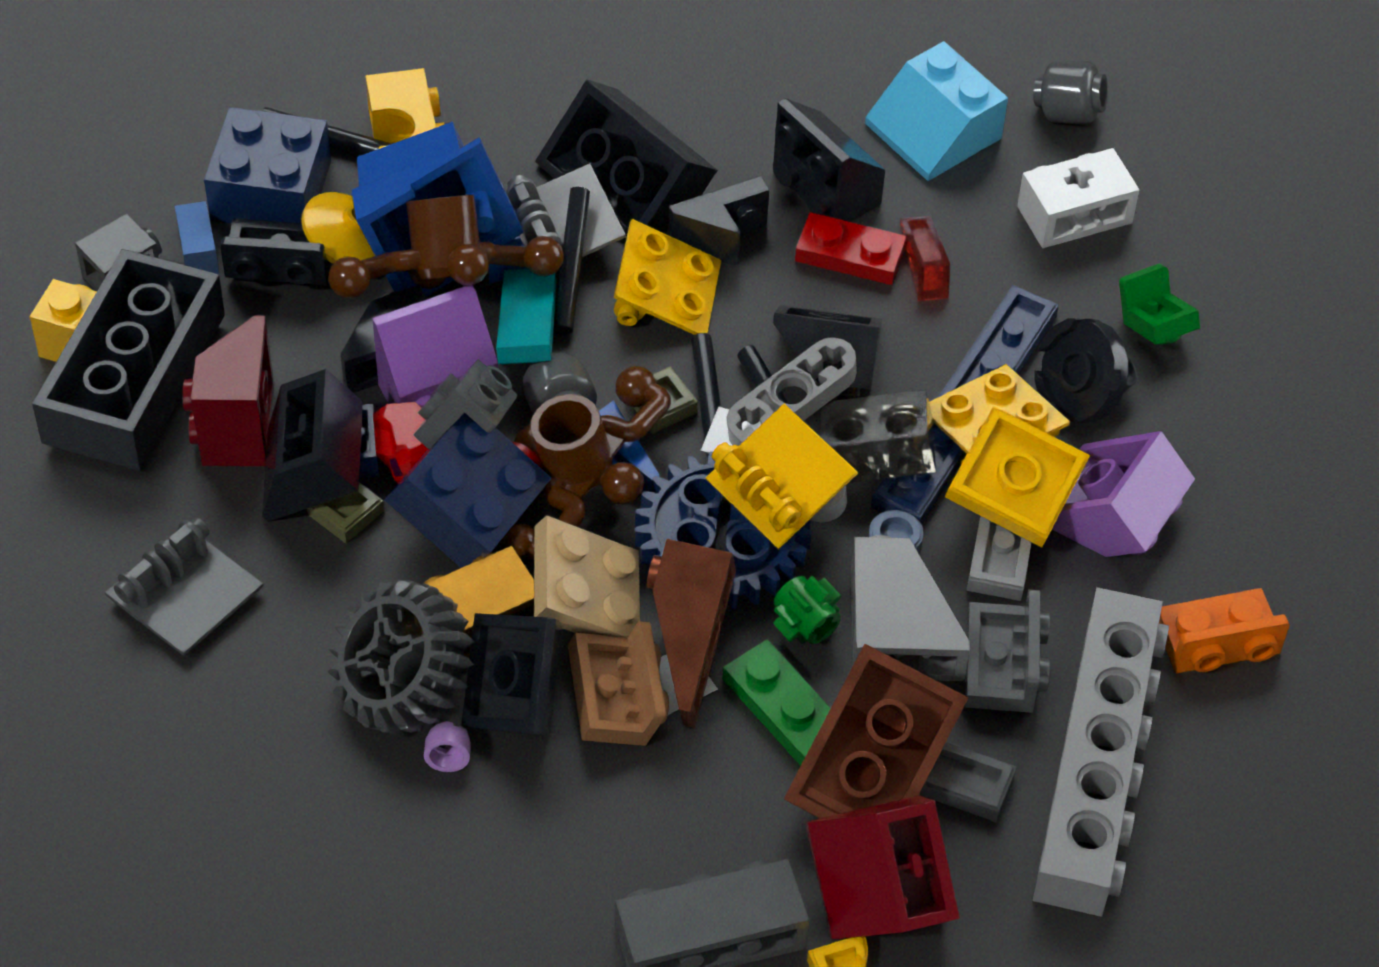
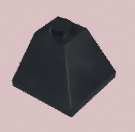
(807, 326)

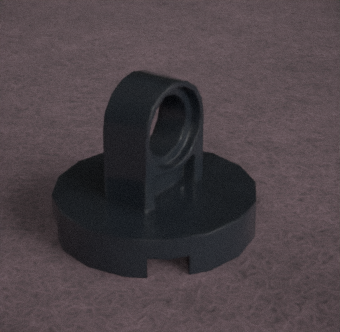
(1084, 369)

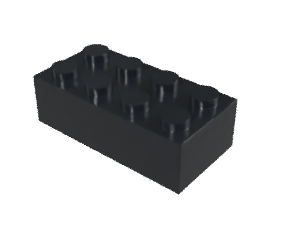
(129, 359)

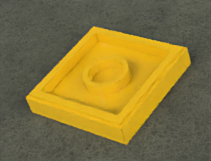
(1017, 476)

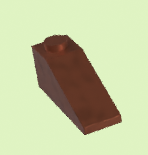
(691, 599)

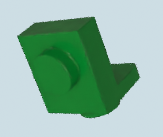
(1153, 309)

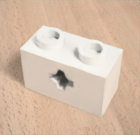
(1077, 197)

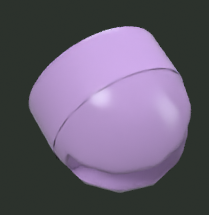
(457, 748)

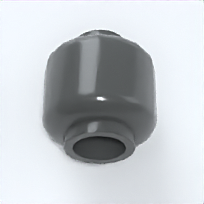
(1071, 92)
(556, 377)

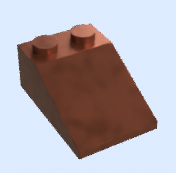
(876, 738)

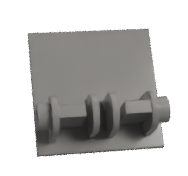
(545, 207)

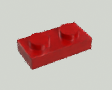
(850, 248)

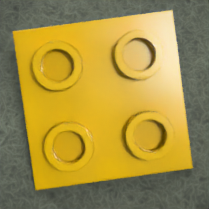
(665, 280)
(966, 408)
(779, 475)

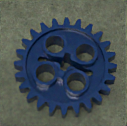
(674, 514)

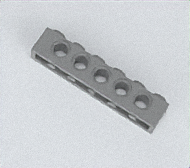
(1067, 872)

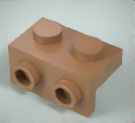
(618, 686)

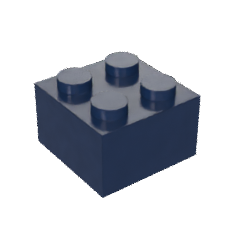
(266, 166)
(468, 490)

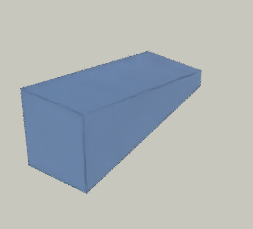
(197, 236)

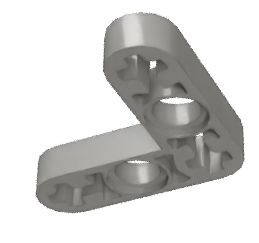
(800, 372)

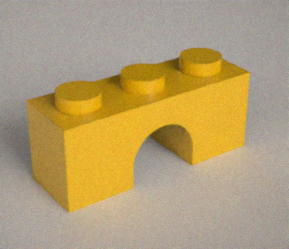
(401, 105)

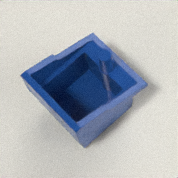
(428, 168)

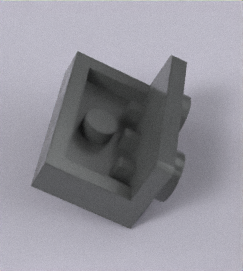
(480, 393)
(1005, 655)

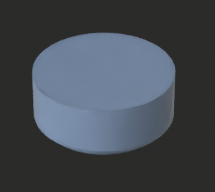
(898, 525)

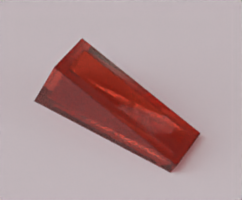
(926, 258)

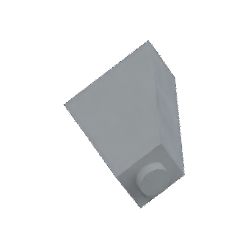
(903, 610)

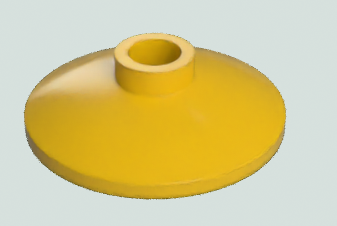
(332, 222)

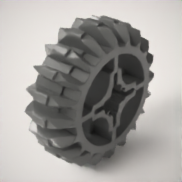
(412, 667)

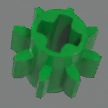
(807, 609)

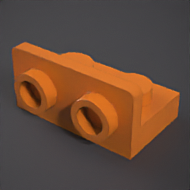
(1222, 631)

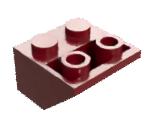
(883, 869)

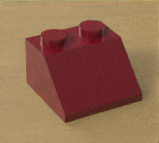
(232, 397)

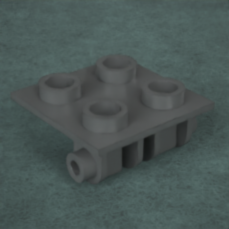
(184, 587)

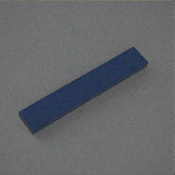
(1006, 339)

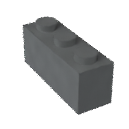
(714, 919)

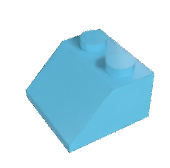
(938, 111)

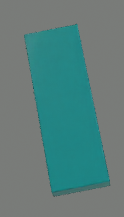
(526, 317)

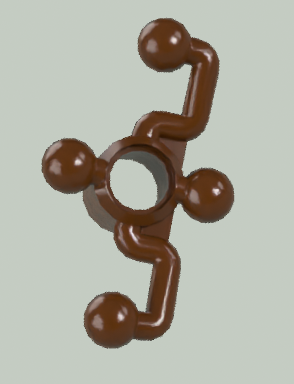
(444, 246)
(579, 450)

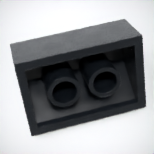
(631, 154)

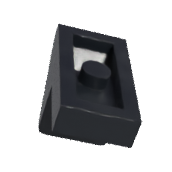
(718, 218)

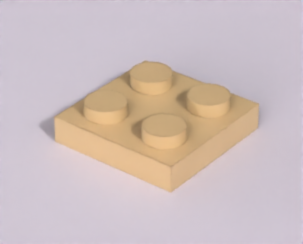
(585, 580)

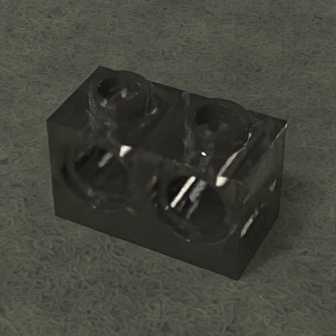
(882, 434)

